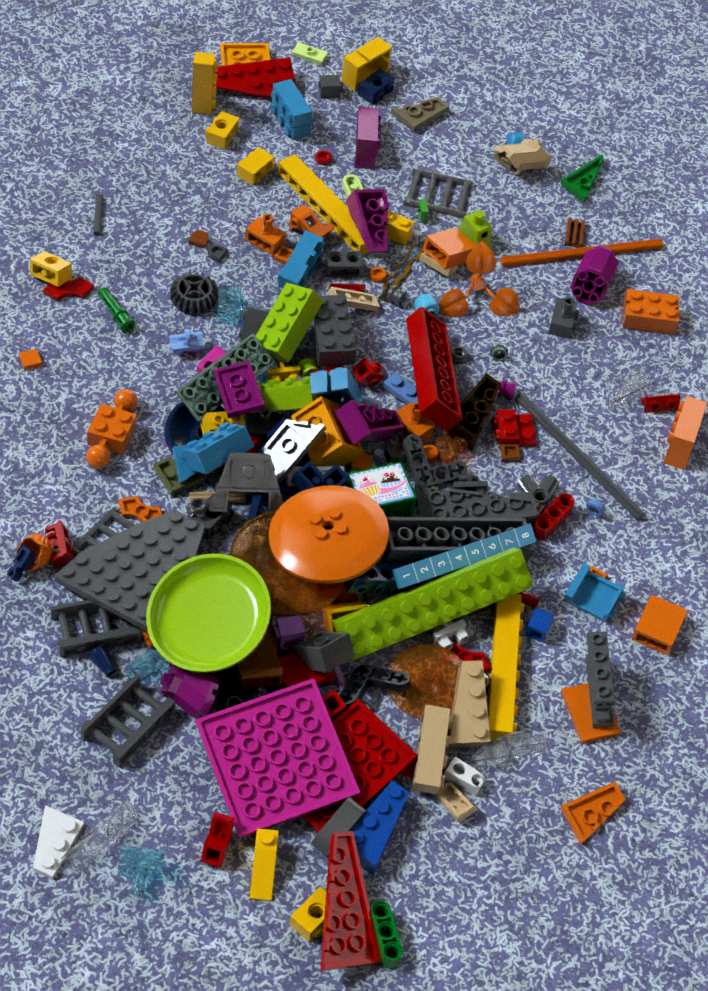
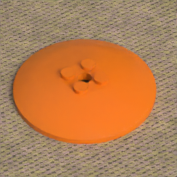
(331, 555)

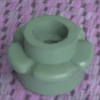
(499, 356)

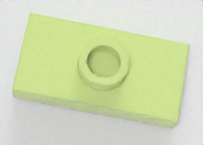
(309, 53)

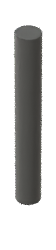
(98, 214)

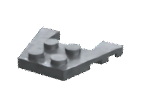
(247, 474)

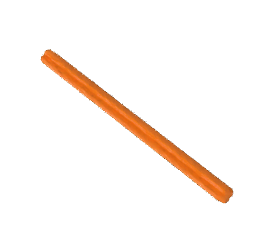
(578, 252)

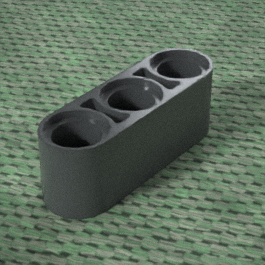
(341, 821)

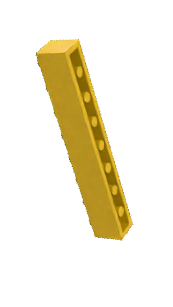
(321, 200)
(504, 666)

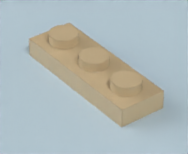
(357, 299)

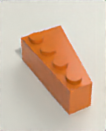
(684, 431)

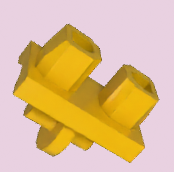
(283, 372)

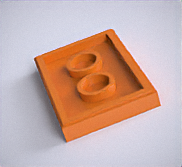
(579, 708)

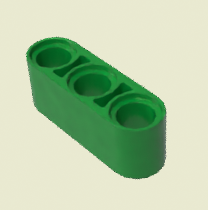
(386, 925)

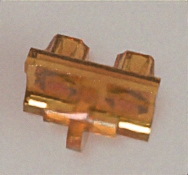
(445, 441)

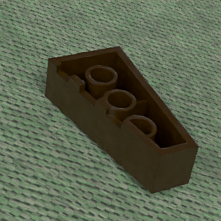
(475, 410)

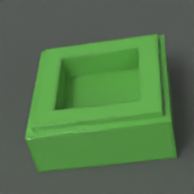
(423, 211)

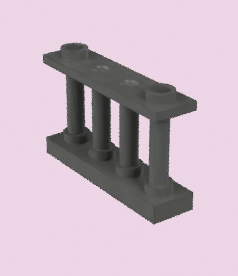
(88, 642)
(137, 737)

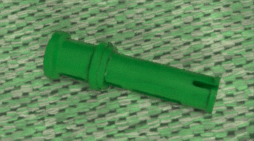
(119, 314)

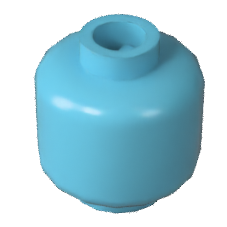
(427, 301)

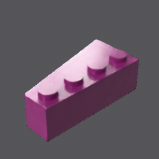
(367, 137)
(368, 423)

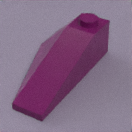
(369, 213)

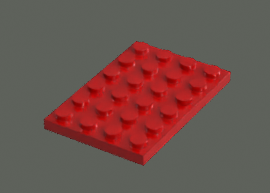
(372, 753)

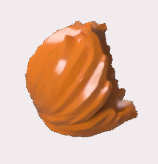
(41, 546)

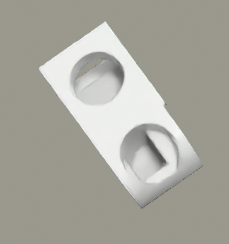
(464, 776)

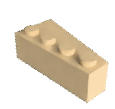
(469, 708)
(431, 749)

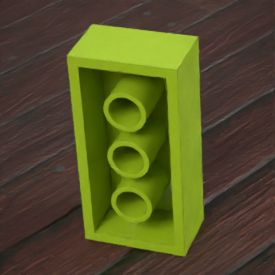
(288, 321)
(286, 394)

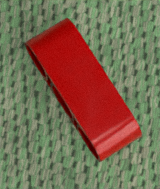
(553, 516)

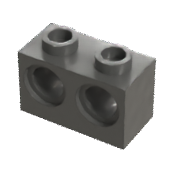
(344, 264)

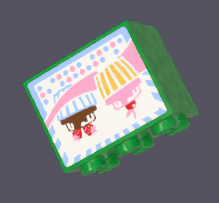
(386, 486)

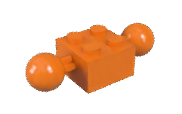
(111, 429)

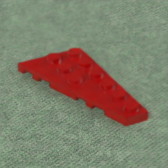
(348, 921)

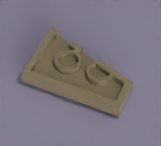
(420, 114)

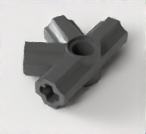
(541, 492)

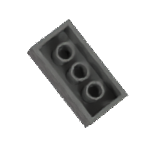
(333, 332)

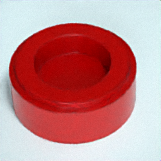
(323, 157)

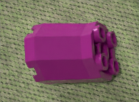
(594, 275)
(189, 690)

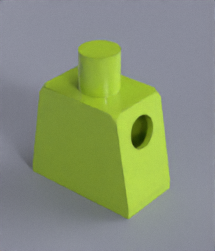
(476, 228)

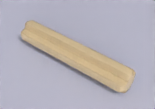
(233, 497)

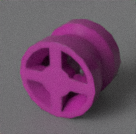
(507, 389)

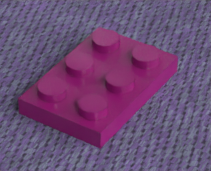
(238, 389)

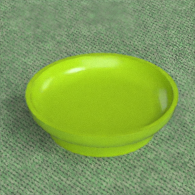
(208, 613)

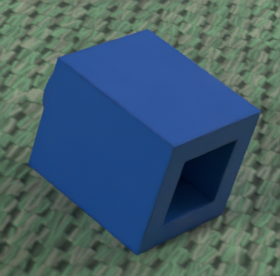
(539, 625)

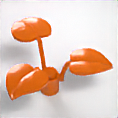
(480, 261)

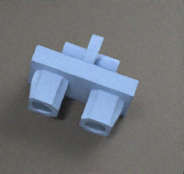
(186, 342)

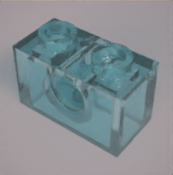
(229, 304)

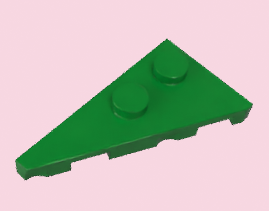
(582, 179)

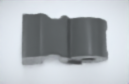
(395, 456)

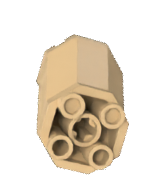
(522, 156)

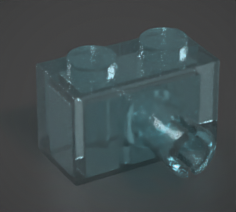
(141, 865)

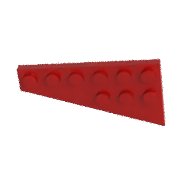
(254, 77)

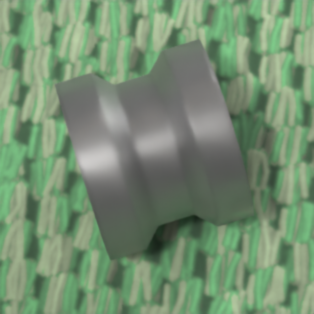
(396, 295)

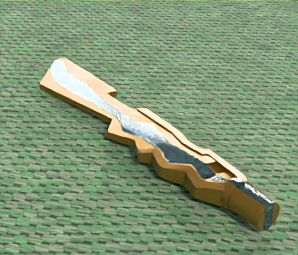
(402, 270)

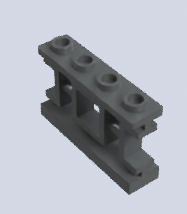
(599, 679)

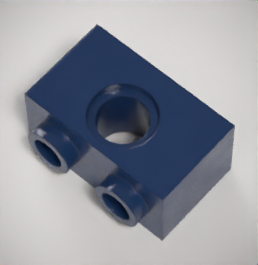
(376, 86)

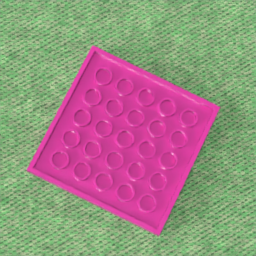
(277, 758)

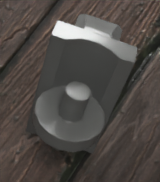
(470, 483)

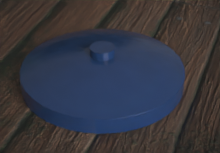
(182, 426)

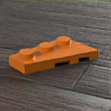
(592, 809)

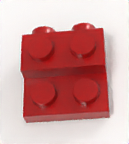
(514, 428)

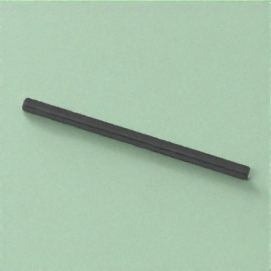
(580, 456)

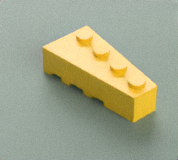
(204, 83)

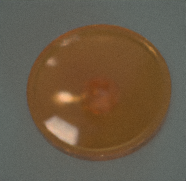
(432, 678)

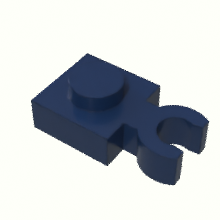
(22, 561)

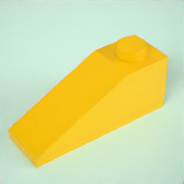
(264, 864)

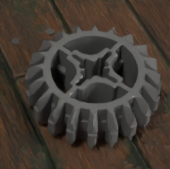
(194, 296)

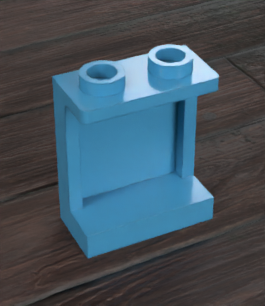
(594, 594)

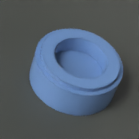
(596, 507)

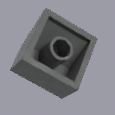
(325, 650)

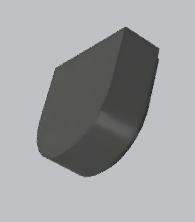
(217, 252)

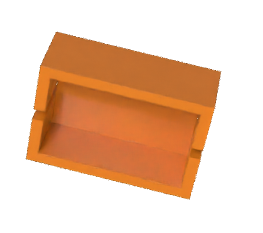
(650, 311)

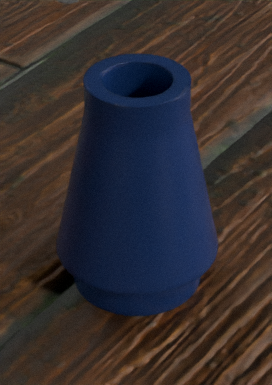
(102, 659)

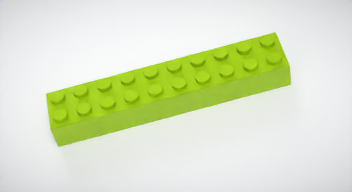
(435, 602)

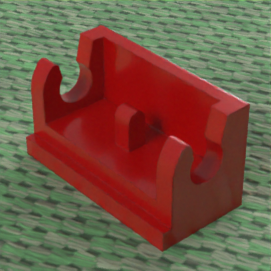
(60, 544)

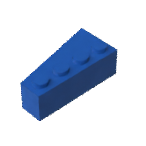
(378, 824)

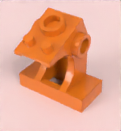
(304, 213)

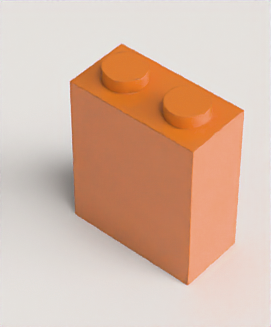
(448, 247)
(659, 624)

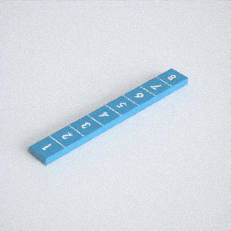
(463, 556)

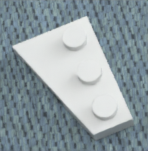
(55, 840)

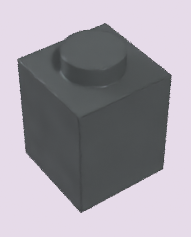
(330, 86)

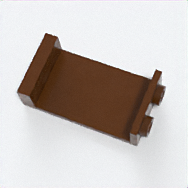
(262, 666)

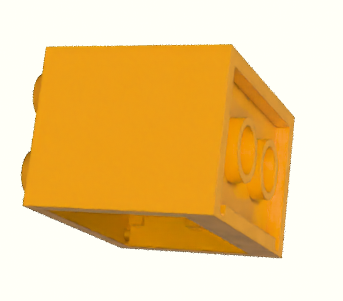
(333, 445)

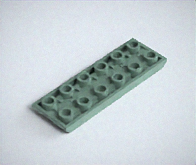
(202, 393)

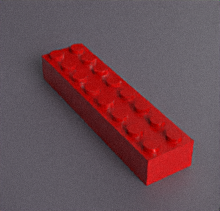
(433, 369)

